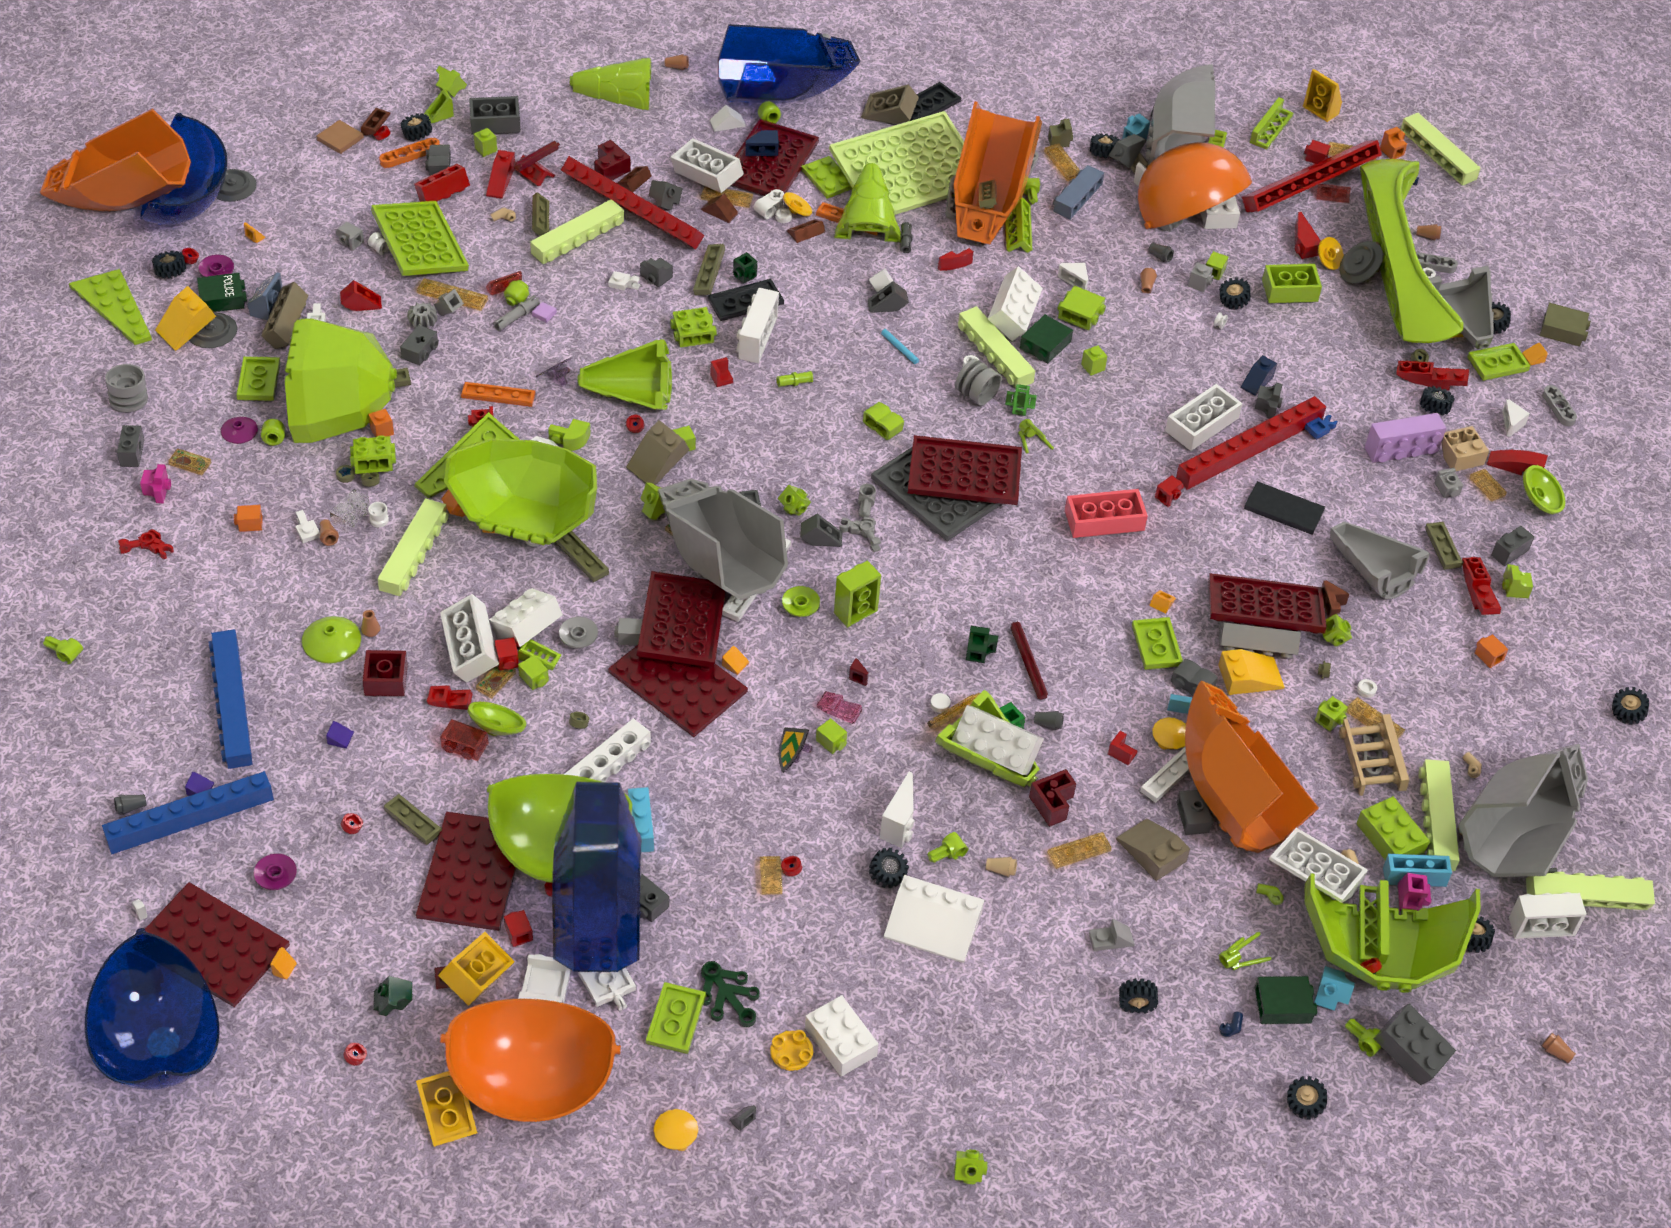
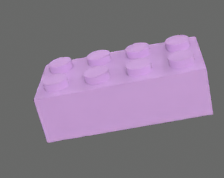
(1405, 437)

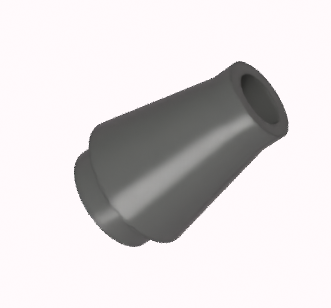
(1162, 252)
(1050, 719)
(128, 803)

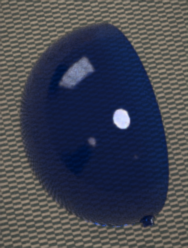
(202, 182)
(150, 1015)

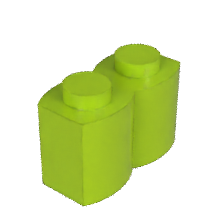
(883, 420)

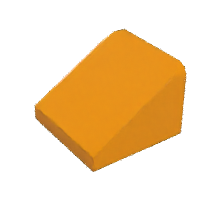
(252, 233)
(1535, 354)
(1162, 601)
(734, 660)
(282, 964)

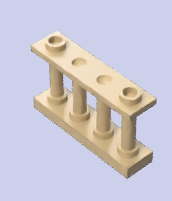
(1389, 744)

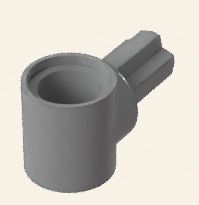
(866, 499)

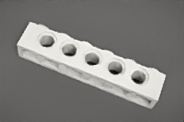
(613, 753)

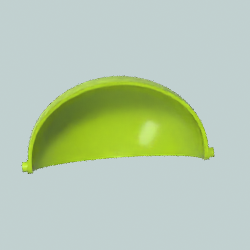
(527, 816)

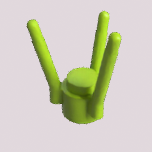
(1028, 429)
(1231, 956)

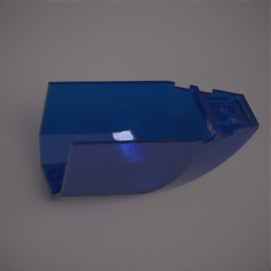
(781, 63)
(597, 881)

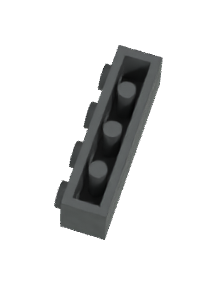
(653, 899)

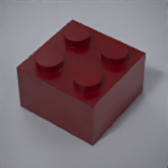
(385, 673)

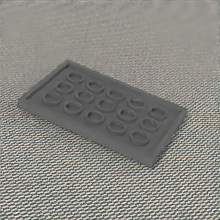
(942, 514)

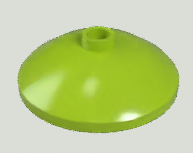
(1543, 490)
(331, 639)
(496, 718)

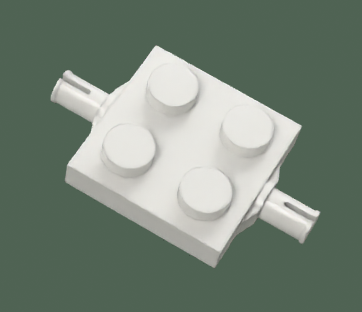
(608, 986)

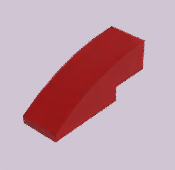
(1516, 460)

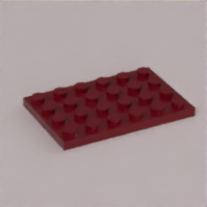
(778, 172)
(965, 470)
(1266, 603)
(681, 619)
(680, 691)
(467, 875)
(219, 941)

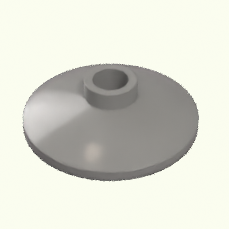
(578, 626)

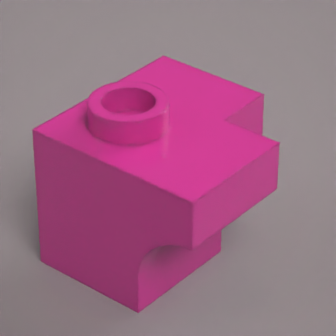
(156, 483)
(1413, 892)

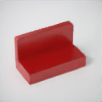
(536, 173)

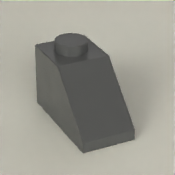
(1127, 150)
(888, 299)
(820, 532)

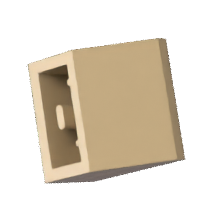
(1464, 449)

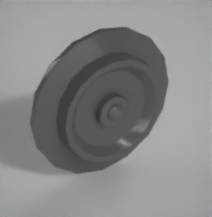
(237, 186)
(1361, 262)
(216, 332)

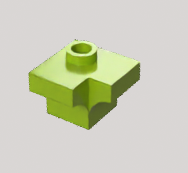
(450, 81)
(652, 503)
(1516, 583)

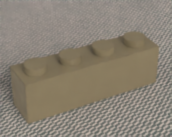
(284, 315)

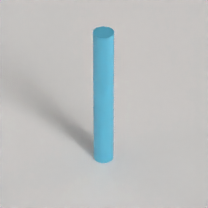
(900, 346)

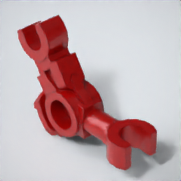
(148, 540)

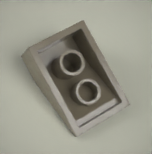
(891, 105)
(657, 453)
(1154, 848)

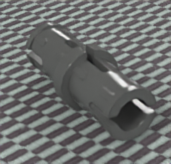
(906, 237)

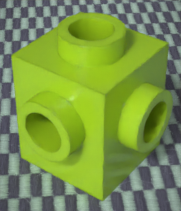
(794, 500)
(1337, 630)
(1331, 713)
(970, 1166)

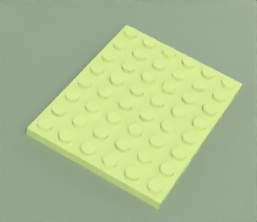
(913, 158)

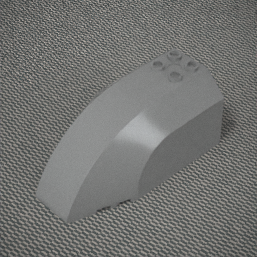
(1183, 111)
(726, 537)
(1525, 813)

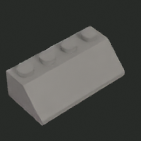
(1259, 638)

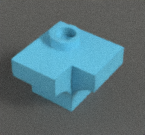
(1137, 125)
(1333, 988)

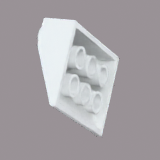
(1333, 871)
(934, 918)

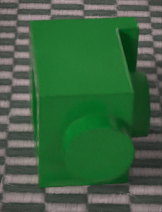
(1013, 715)

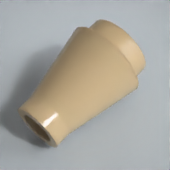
(1004, 865)

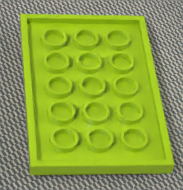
(419, 238)

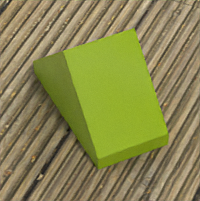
(440, 108)

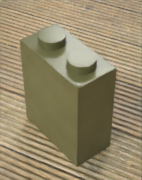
(1565, 324)

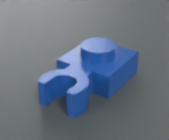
(1320, 427)

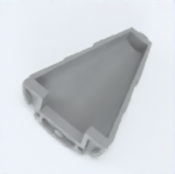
(1473, 303)
(1381, 560)

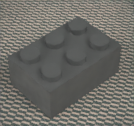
(495, 113)
(1415, 1044)

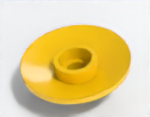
(797, 204)
(1330, 253)

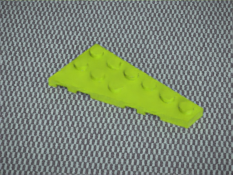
(114, 301)
(487, 428)

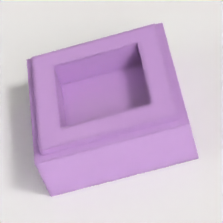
(544, 312)

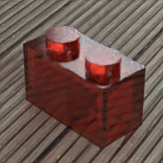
(464, 740)

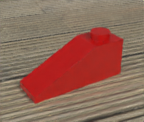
(501, 173)
(1305, 238)

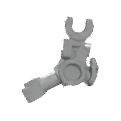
(864, 527)

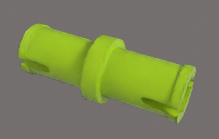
(794, 379)

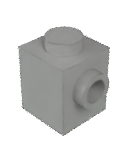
(1200, 277)
(628, 631)

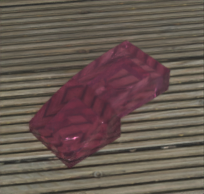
(837, 707)

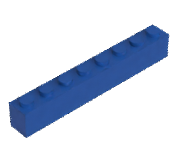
(231, 699)
(188, 812)

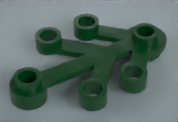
(728, 991)

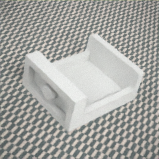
(545, 979)

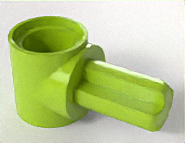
(1032, 189)
(65, 650)
(951, 847)
(1366, 1041)

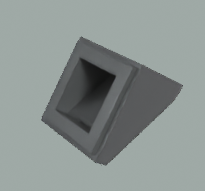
(744, 1117)

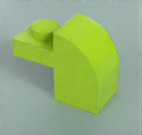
(572, 437)

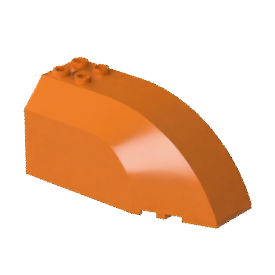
(998, 151)
(121, 167)
(1241, 774)

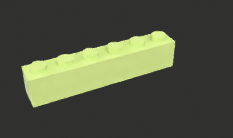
(1440, 149)
(577, 231)
(996, 347)
(412, 547)
(1439, 810)
(1596, 889)

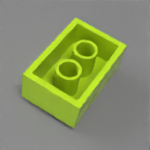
(1291, 283)
(857, 593)
(1392, 829)

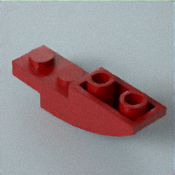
(1425, 374)
(1479, 587)

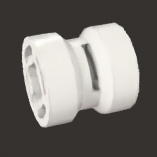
(378, 243)
(378, 514)

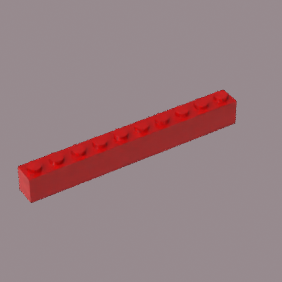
(1311, 176)
(632, 202)
(1249, 443)

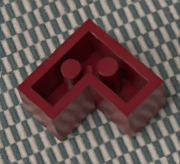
(612, 160)
(1051, 796)

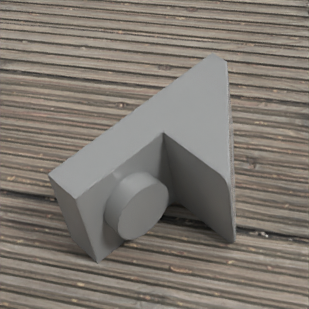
(1113, 937)

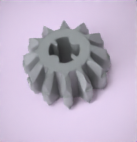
(422, 315)

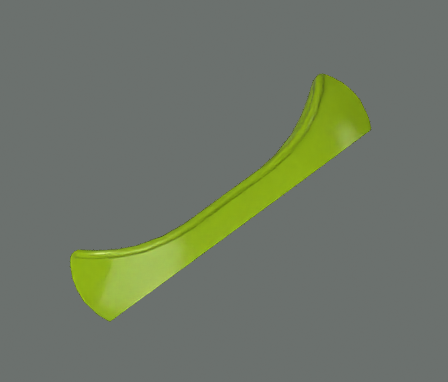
(1414, 302)

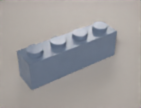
(1078, 192)

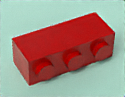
(442, 184)

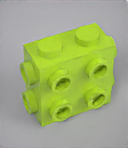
(1081, 308)
(693, 327)
(372, 454)

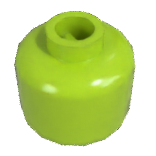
(769, 112)
(516, 292)
(273, 432)

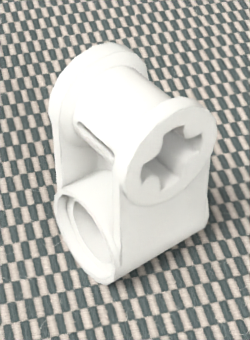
(769, 204)

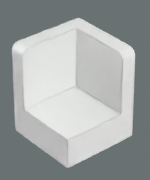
(880, 280)

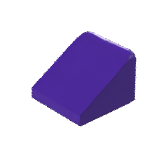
(339, 735)
(197, 784)

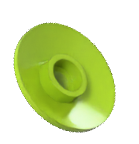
(801, 595)

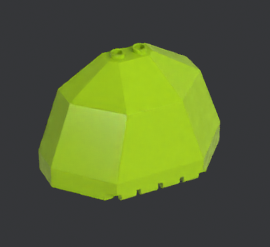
(334, 380)
(522, 488)
(1421, 942)

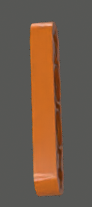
(387, 159)

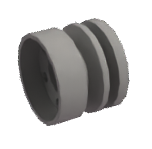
(978, 382)
(126, 388)

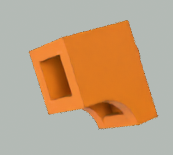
(1393, 143)

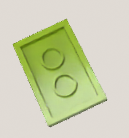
(827, 177)
(1498, 361)
(258, 378)
(1157, 643)
(675, 1018)

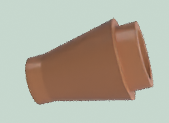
(678, 62)
(1429, 231)
(1148, 279)
(328, 533)
(370, 625)
(1556, 1046)

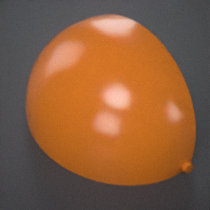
(1189, 182)
(529, 1057)

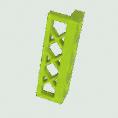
(1266, 124)
(1023, 231)
(1382, 921)

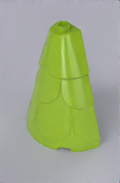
(619, 83)
(869, 207)
(633, 376)
(986, 703)

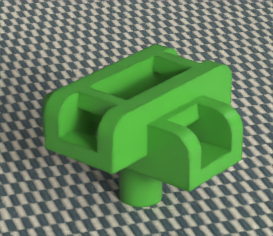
(1021, 399)

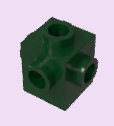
(745, 267)

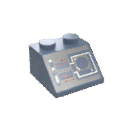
(265, 297)

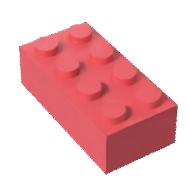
(1105, 513)

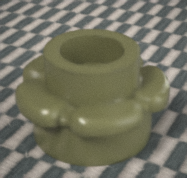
(1324, 670)

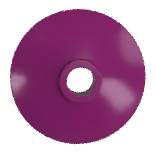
(216, 265)
(239, 430)
(275, 864)

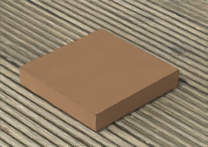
(339, 136)

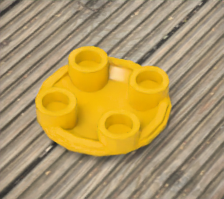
(1169, 733)
(791, 1050)
(675, 1129)

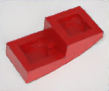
(954, 261)
(446, 698)

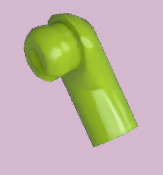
(1271, 892)

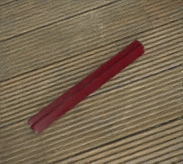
(536, 156)
(1029, 661)

